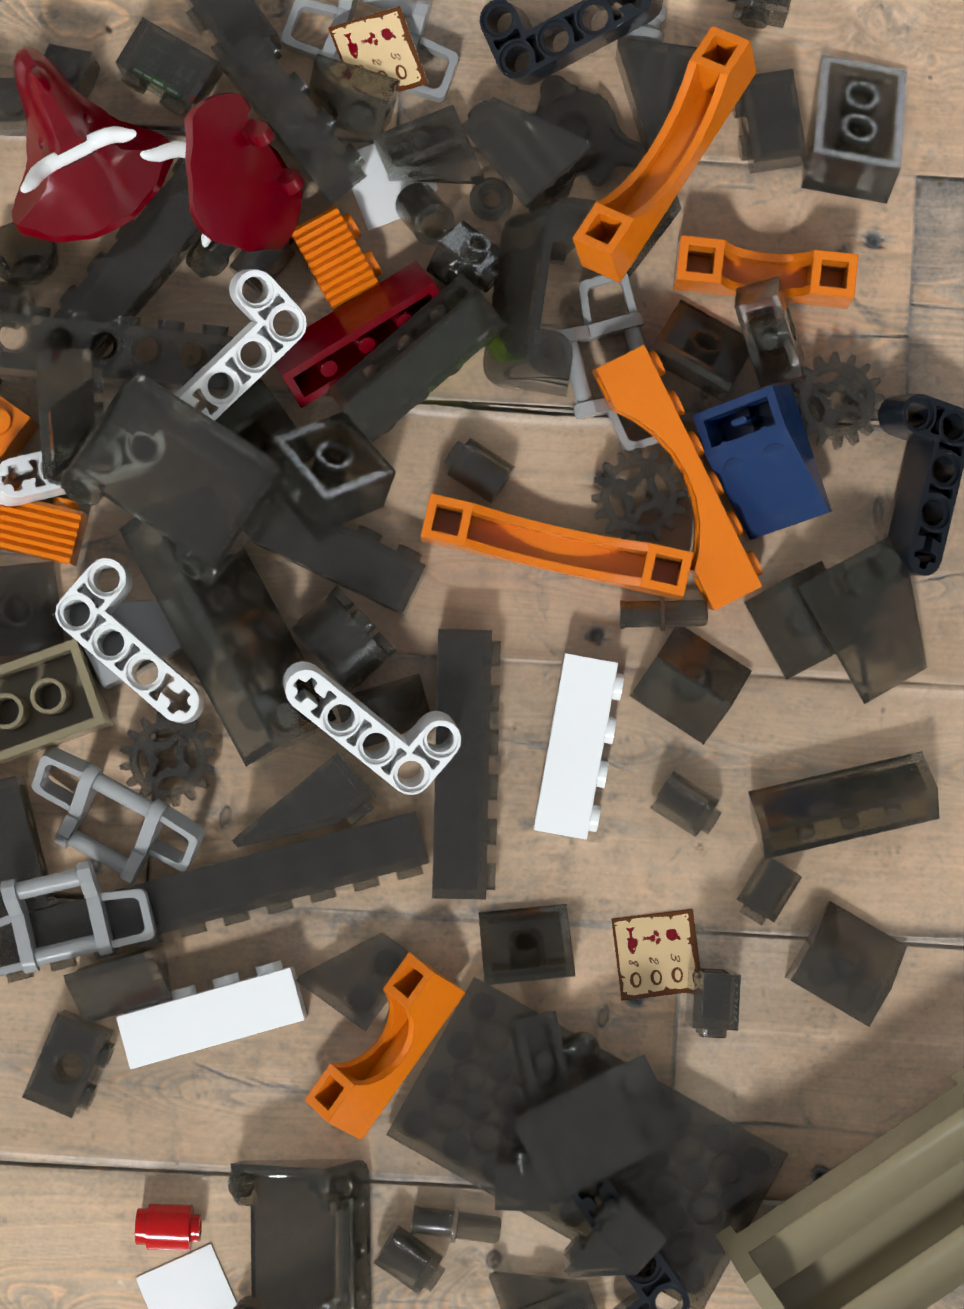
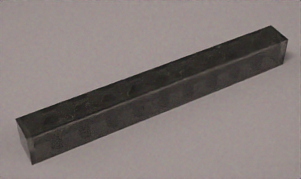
(239, 885)

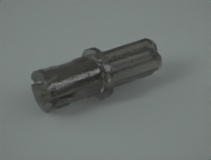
(663, 613)
(456, 1224)

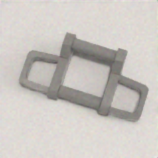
(344, 12)
(631, 326)
(79, 804)
(101, 941)

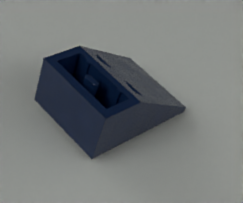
(763, 460)

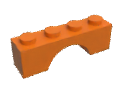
(806, 277)
(358, 1090)

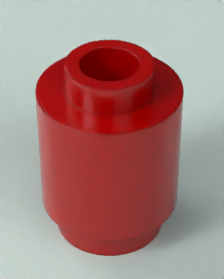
(167, 1227)

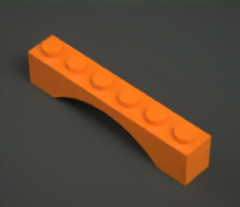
(629, 214)
(556, 549)
(719, 560)

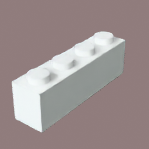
(576, 747)
(213, 1015)

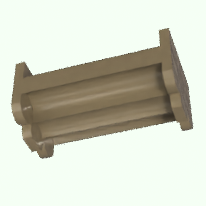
(870, 1229)

